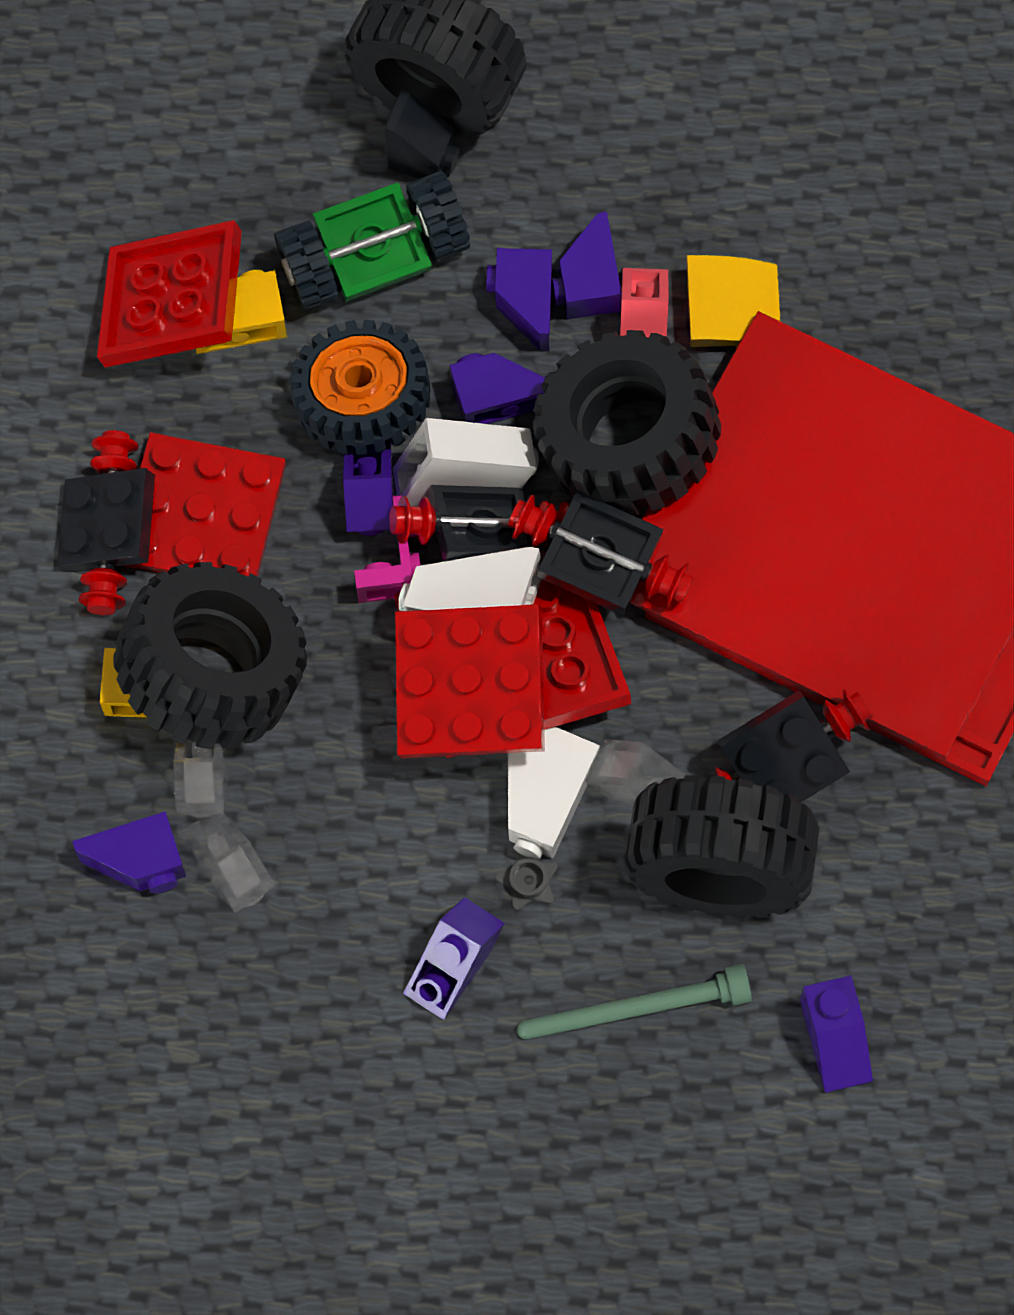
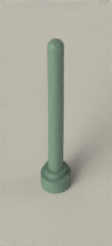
(728, 986)

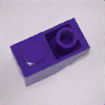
(453, 957)

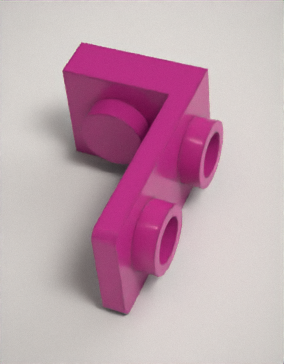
(381, 579)

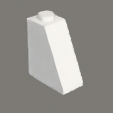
(464, 456)
(474, 581)
(546, 791)

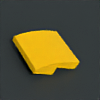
(727, 296)

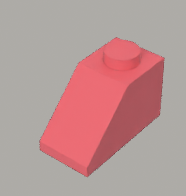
(644, 301)

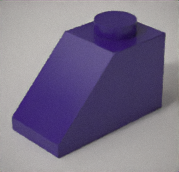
(589, 273)
(524, 291)
(493, 388)
(368, 490)
(135, 853)
(837, 1033)

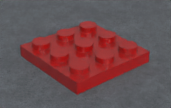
(170, 294)
(209, 504)
(469, 681)

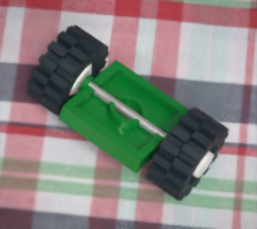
(372, 241)

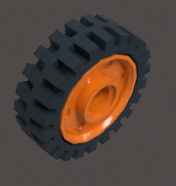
(360, 387)

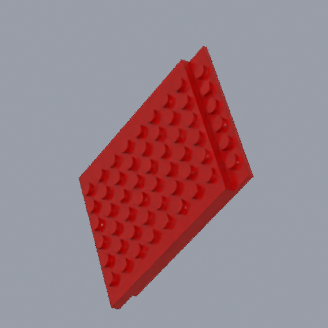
(853, 546)

